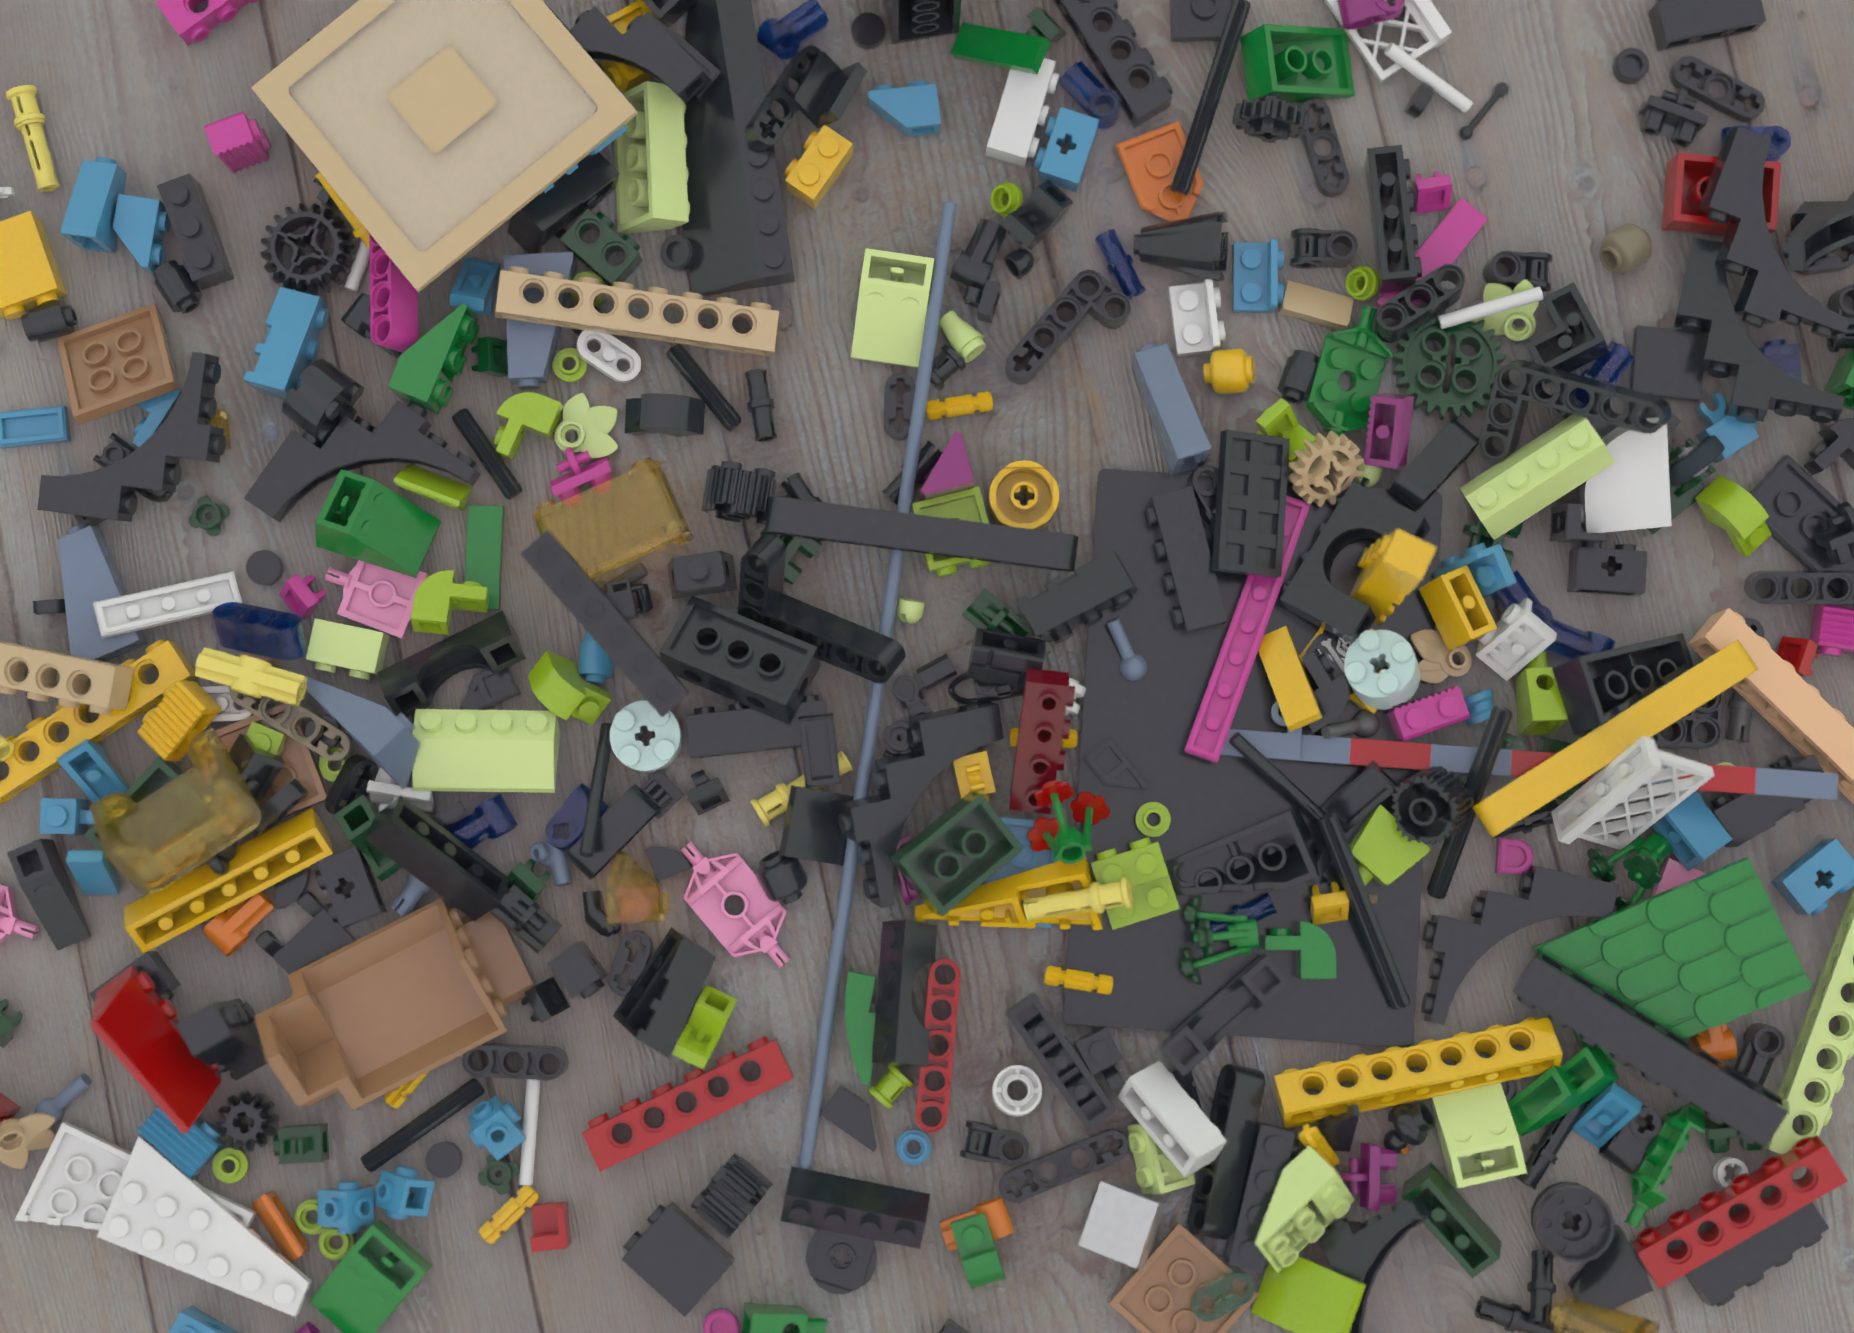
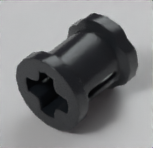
(945, 366)

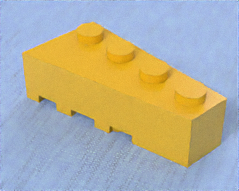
(1391, 571)

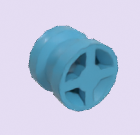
(1479, 706)

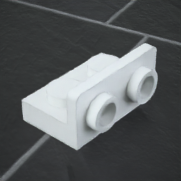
(1195, 318)
(1516, 640)

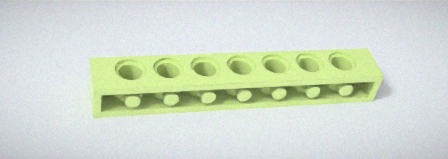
(1816, 1036)

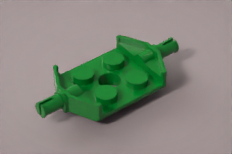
(1362, 358)
(1656, 1163)

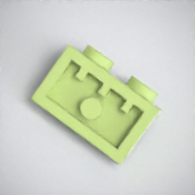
(1154, 1169)

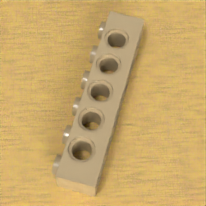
(108, 681)

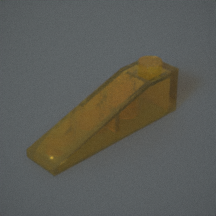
(634, 893)

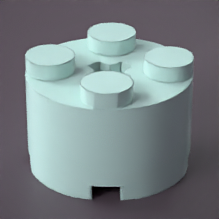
(1373, 652)
(634, 753)

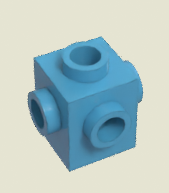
(496, 1127)
(403, 1193)
(346, 1207)

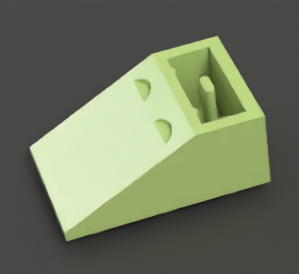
(892, 307)
(1477, 1136)
(1302, 1207)

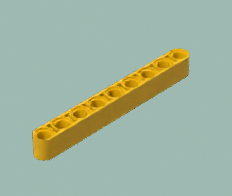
(1614, 737)

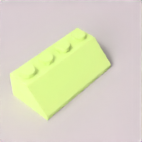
(652, 162)
(1537, 475)
(486, 750)

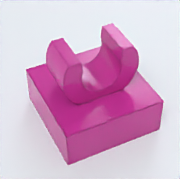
(1432, 193)
(300, 597)

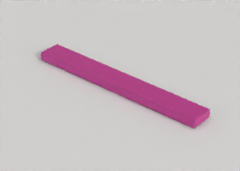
(1241, 647)

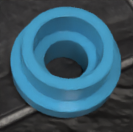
(913, 1158)

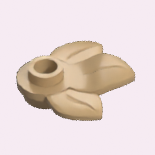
(1437, 660)
(24, 1135)

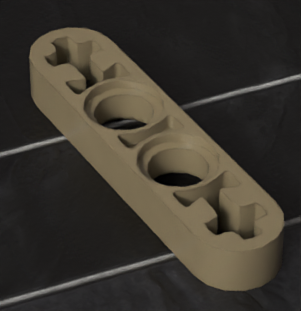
(289, 722)

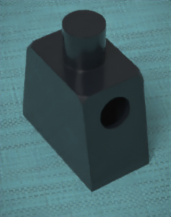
(702, 574)

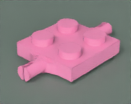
(377, 597)

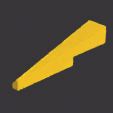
(1002, 900)

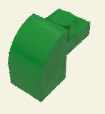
(1313, 949)
(977, 1250)

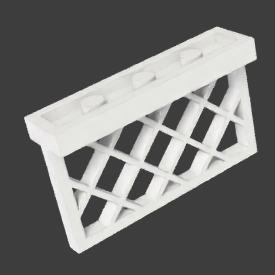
(1426, 21)
(1620, 784)

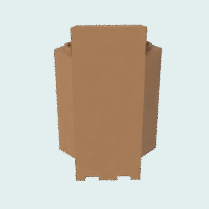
(393, 1005)

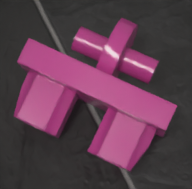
(567, 484)

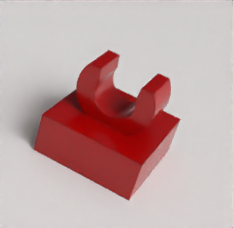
(1798, 653)

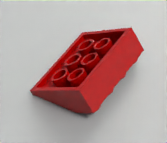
(148, 1043)

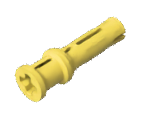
(31, 124)
(776, 802)
(1093, 898)

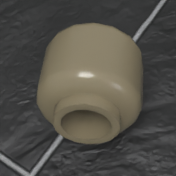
(1625, 249)

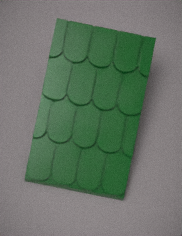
(1689, 953)

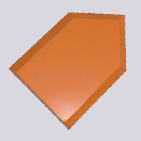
(1151, 168)

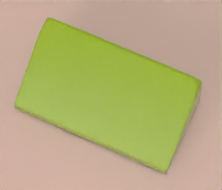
(433, 487)

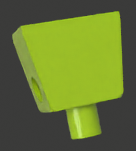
(1538, 699)
(1382, 851)

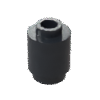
(177, 287)
(49, 321)
(1298, 376)

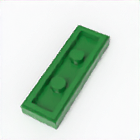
(1000, 48)
(485, 550)

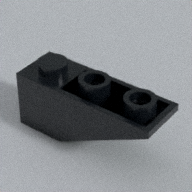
(49, 891)

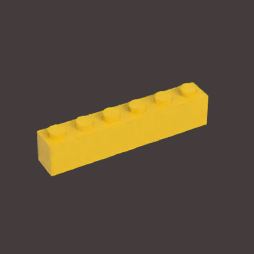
(205, 894)

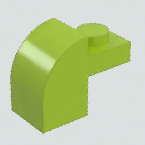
(523, 413)
(1281, 422)
(1736, 512)
(439, 596)
(562, 690)
(705, 1027)

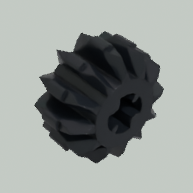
(241, 1132)

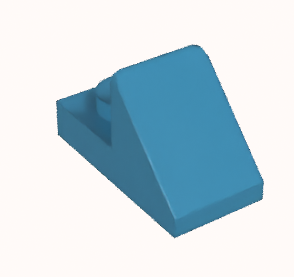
(476, 286)
(159, 410)
(92, 771)
(1607, 1115)

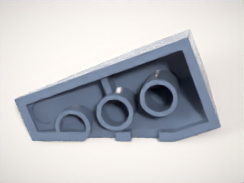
(372, 727)

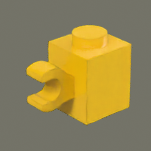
(974, 775)

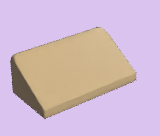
(1316, 305)

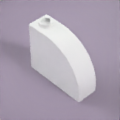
(1634, 488)

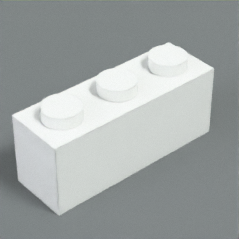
(1020, 113)
(1172, 1118)

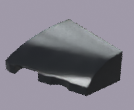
(1612, 1277)

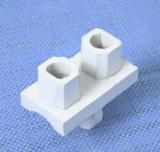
(386, 790)

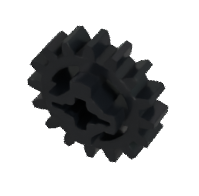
(1270, 119)

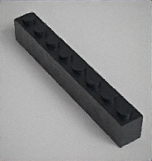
(1651, 1048)

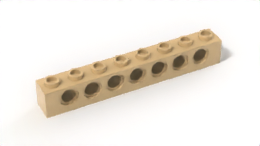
(583, 316)

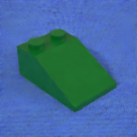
(1297, 63)

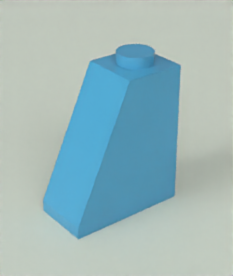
(93, 205)

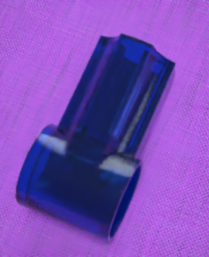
(785, 35)
(1089, 93)
(1607, 368)
(1518, 592)
(1575, 643)
(486, 822)

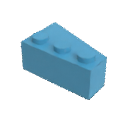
(289, 342)

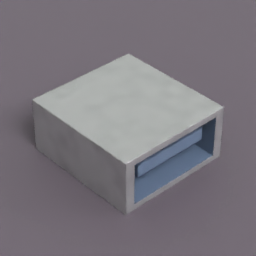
(1122, 1224)

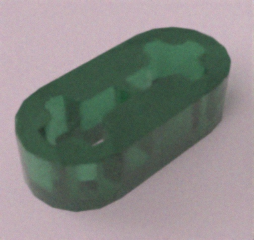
(1227, 1303)

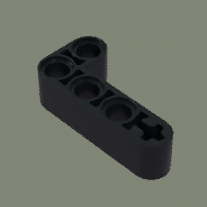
(1061, 330)
(1684, 729)

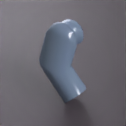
(554, 858)

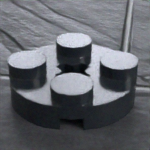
(849, 1276)

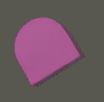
(1512, 856)

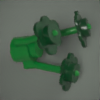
(1642, 867)
(1242, 934)

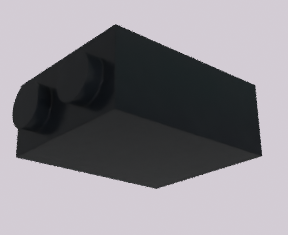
(677, 1257)

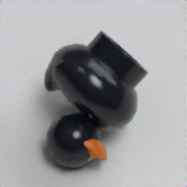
(1410, 1126)

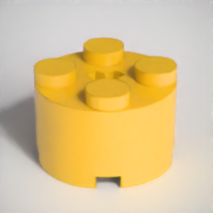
(1038, 485)

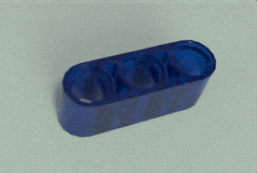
(260, 631)

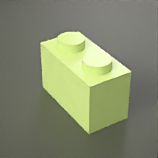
(347, 648)

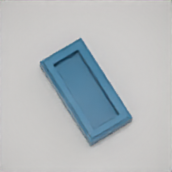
(34, 427)
(93, 872)

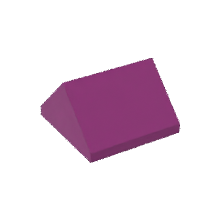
(951, 471)

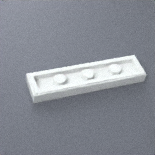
(165, 604)

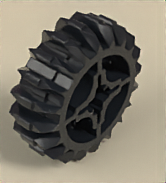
(314, 235)

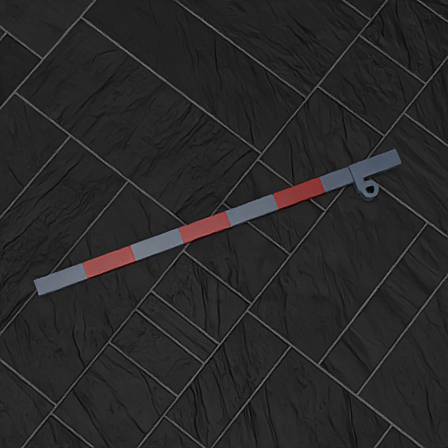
(1509, 763)

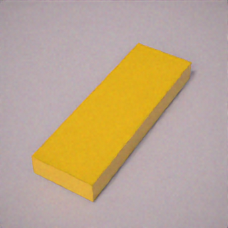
(1288, 679)

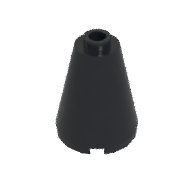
(1186, 245)

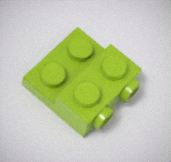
(961, 505)
(1148, 878)

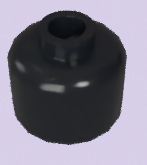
(781, 877)

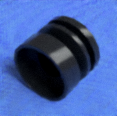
(1592, 1226)

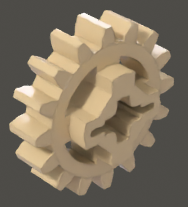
(1325, 468)

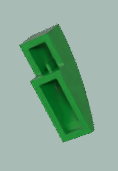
(860, 1021)
(1561, 1090)

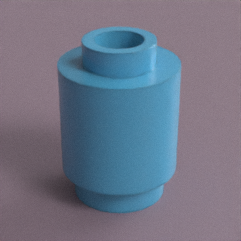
(594, 662)

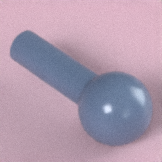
(1132, 666)
(56, 1105)

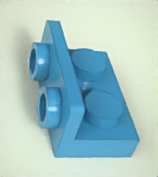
(1256, 277)
(1486, 565)

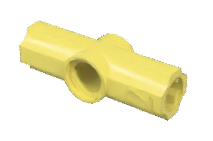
(251, 676)

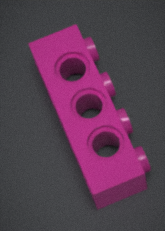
(197, 26)

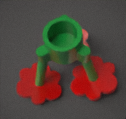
(1054, 834)

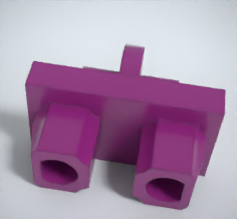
(1365, 1174)

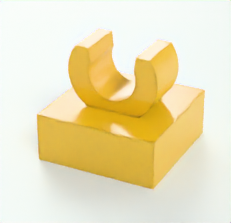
(1330, 906)

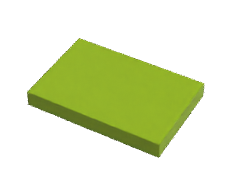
(1308, 1298)

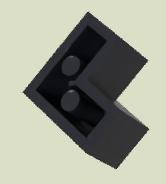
(1575, 335)

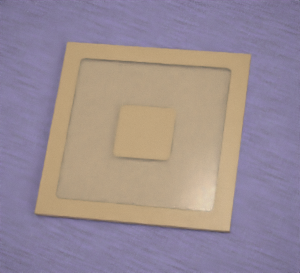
(442, 117)

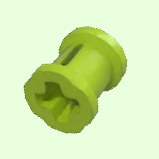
(890, 1086)

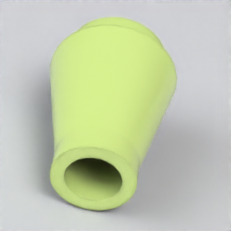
(962, 337)

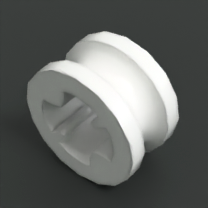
(1719, 1173)

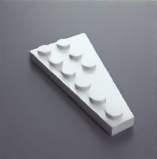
(81, 1180)
(187, 1228)

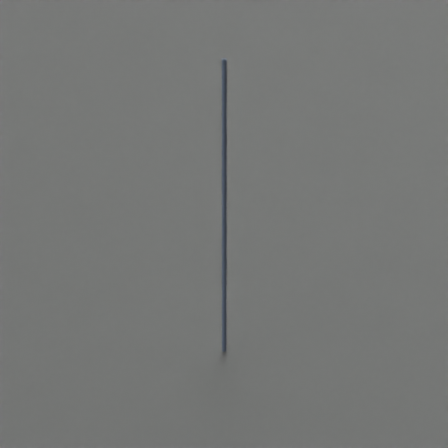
(876, 689)

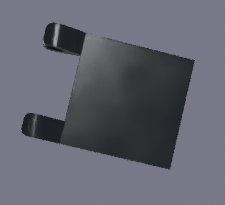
(312, 942)

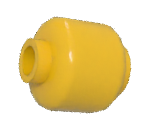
(1229, 371)

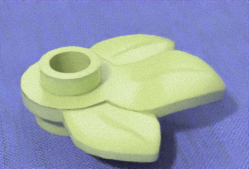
(1502, 321)
(592, 426)

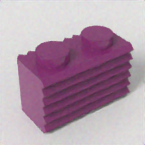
(1388, 430)

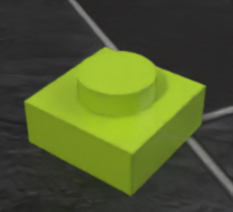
(266, 738)

